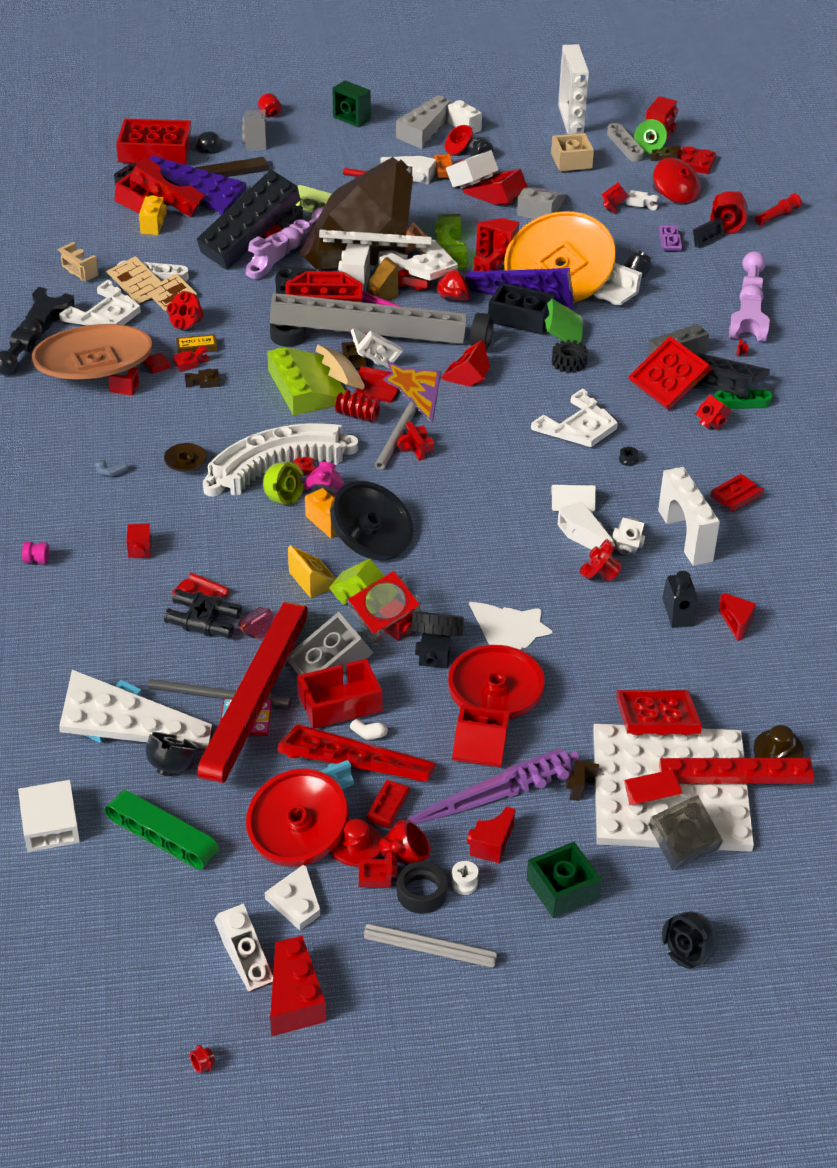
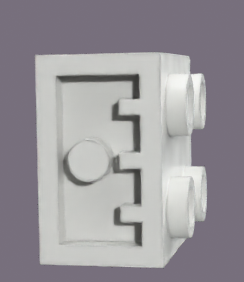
(620, 286)
(375, 347)

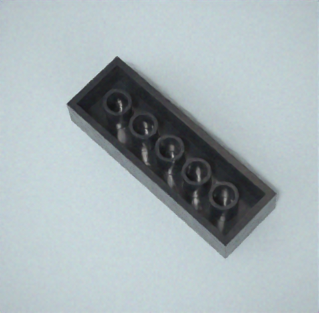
(248, 218)

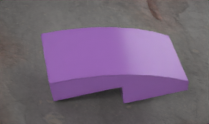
(669, 238)

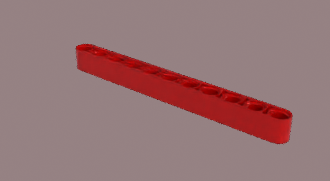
(252, 693)

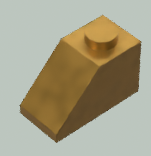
(385, 280)

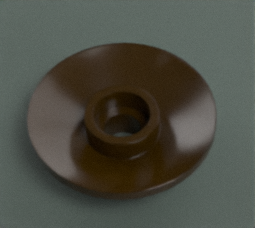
(185, 457)

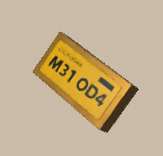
(195, 342)

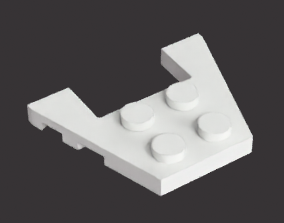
(429, 266)
(111, 310)
(583, 427)

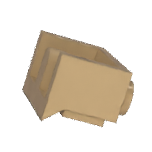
(84, 269)

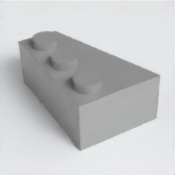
(254, 129)

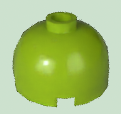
(283, 483)

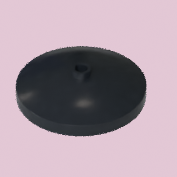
(371, 520)

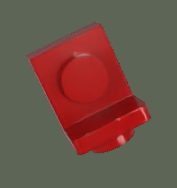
(614, 196)

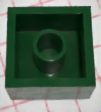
(351, 103)
(563, 879)

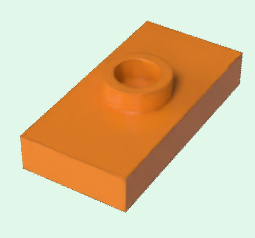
(442, 162)

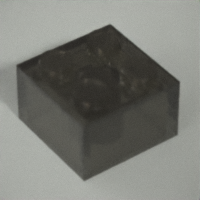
(685, 832)

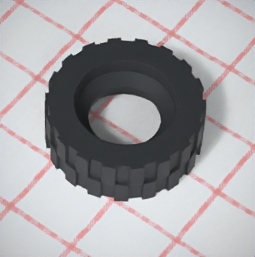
(437, 623)

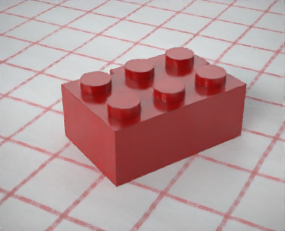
(332, 702)

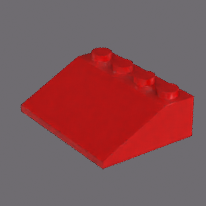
(153, 138)

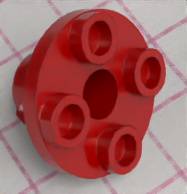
(185, 310)
(602, 562)
(358, 842)

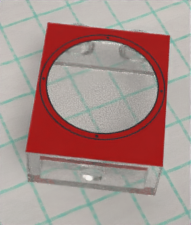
(383, 604)

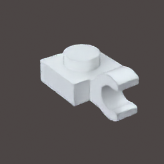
(639, 199)

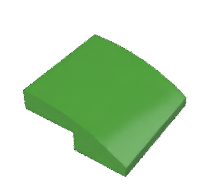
(564, 322)

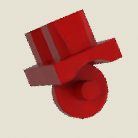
(416, 441)

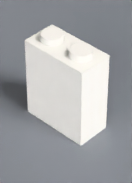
(48, 816)

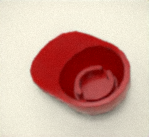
(458, 139)

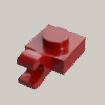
(189, 360)

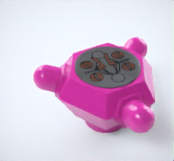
(324, 477)

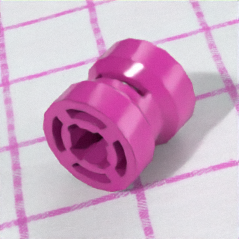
(35, 552)

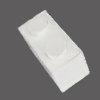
(463, 114)

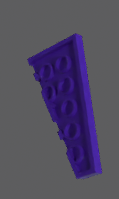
(219, 190)
(547, 280)

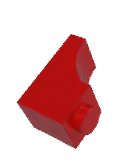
(491, 836)

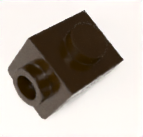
(581, 772)

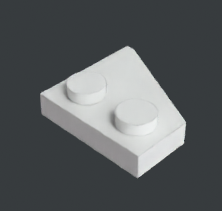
(295, 898)

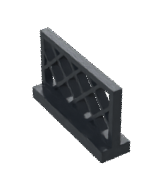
(731, 375)

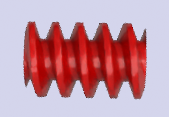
(357, 406)

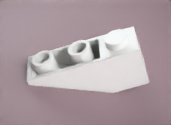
(420, 167)
(581, 525)
(243, 947)

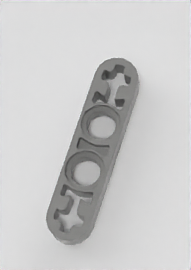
(625, 142)

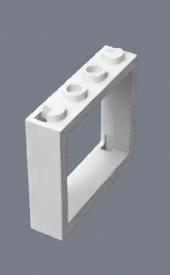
(573, 89)

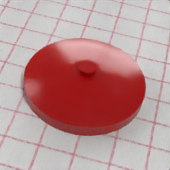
(497, 679)
(297, 817)

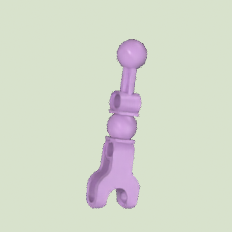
(276, 246)
(750, 317)

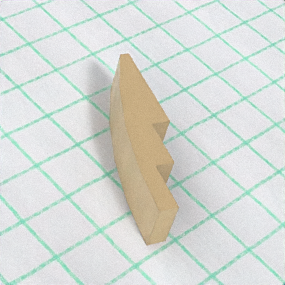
(340, 367)

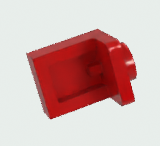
(491, 263)
(377, 872)

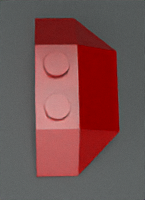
(325, 285)

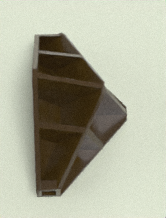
(368, 204)

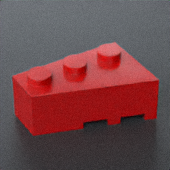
(130, 193)
(295, 989)

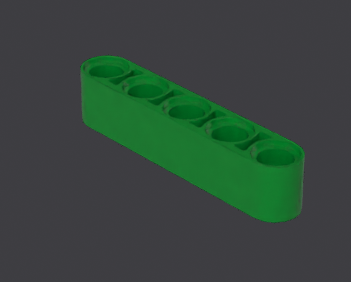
(162, 829)

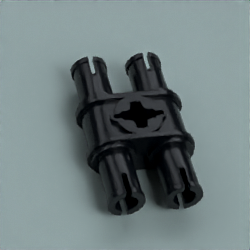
(203, 613)

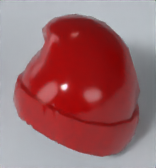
(453, 287)
(406, 843)

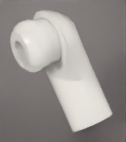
(370, 731)

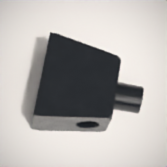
(680, 589)

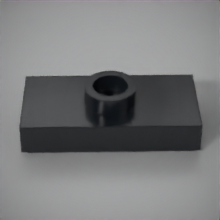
(708, 232)

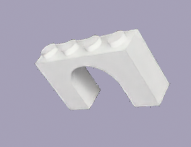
(683, 501)

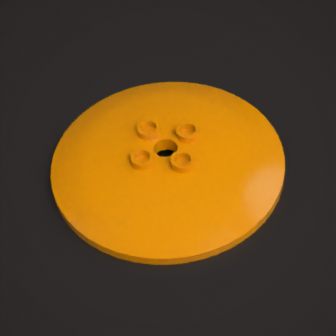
(566, 238)

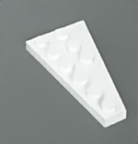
(367, 238)
(111, 712)

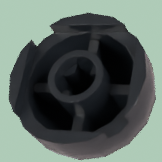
(169, 753)
(690, 938)

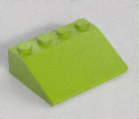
(303, 380)

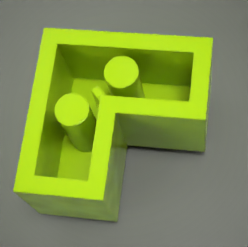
(355, 579)

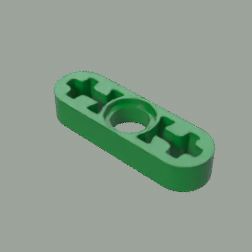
(758, 399)

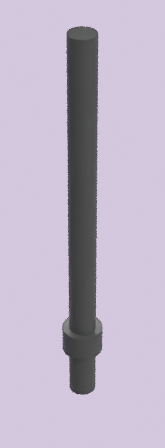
(208, 691)

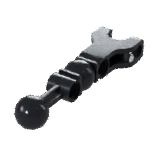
(39, 319)

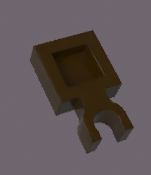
(667, 152)
(206, 378)

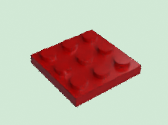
(669, 373)
(658, 712)

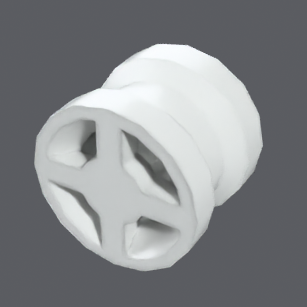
(467, 884)

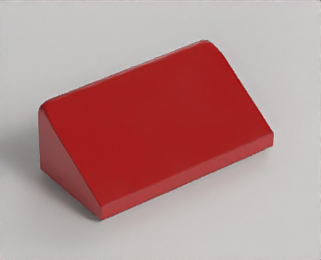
(652, 787)

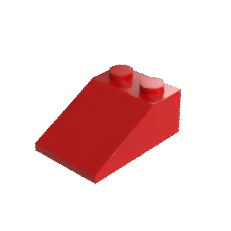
(499, 188)

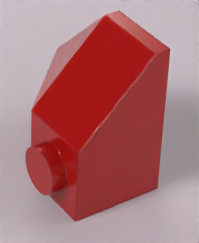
(470, 367)

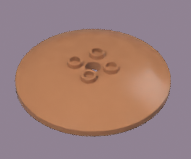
(92, 351)

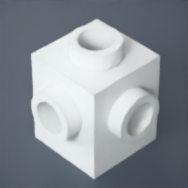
(628, 536)

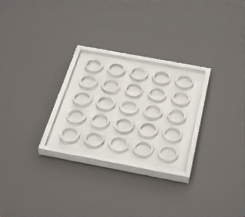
(631, 756)

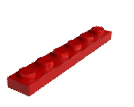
(739, 770)

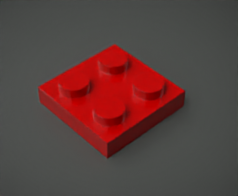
(698, 159)

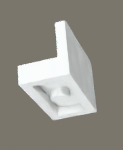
(570, 494)

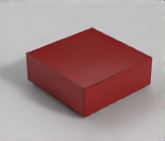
(156, 363)

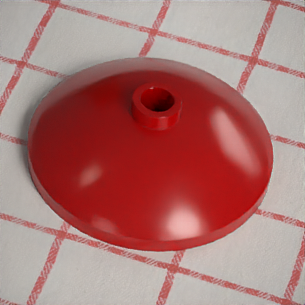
(677, 180)

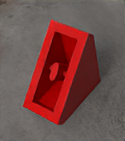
(737, 614)

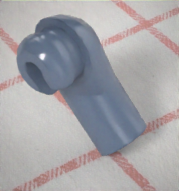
(103, 469)

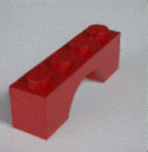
(148, 176)

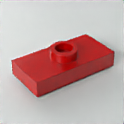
(388, 804)

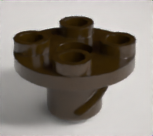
(778, 743)

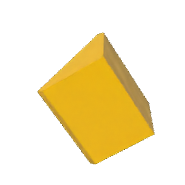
(309, 572)

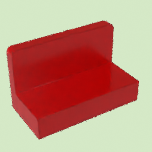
(376, 386)

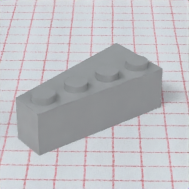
(423, 122)

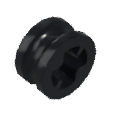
(628, 456)

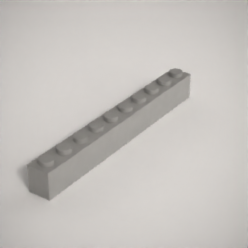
(381, 319)

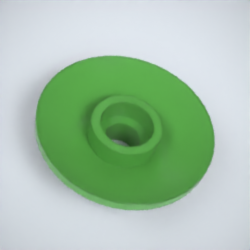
(649, 128)

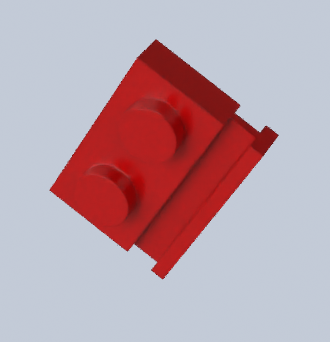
(736, 492)
(197, 583)

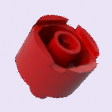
(732, 209)

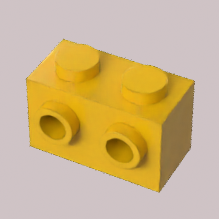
(152, 215)

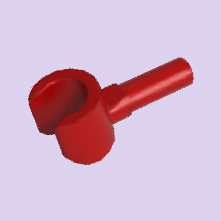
(742, 347)

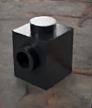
(433, 650)

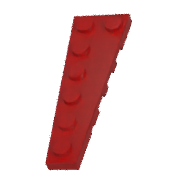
(332, 748)

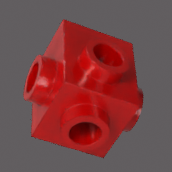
(713, 413)

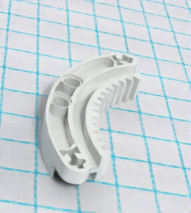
(261, 450)

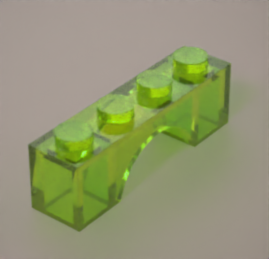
(448, 231)

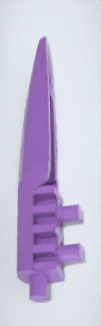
(509, 783)

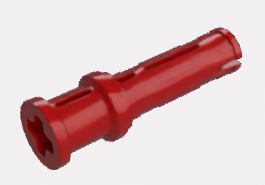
(784, 207)

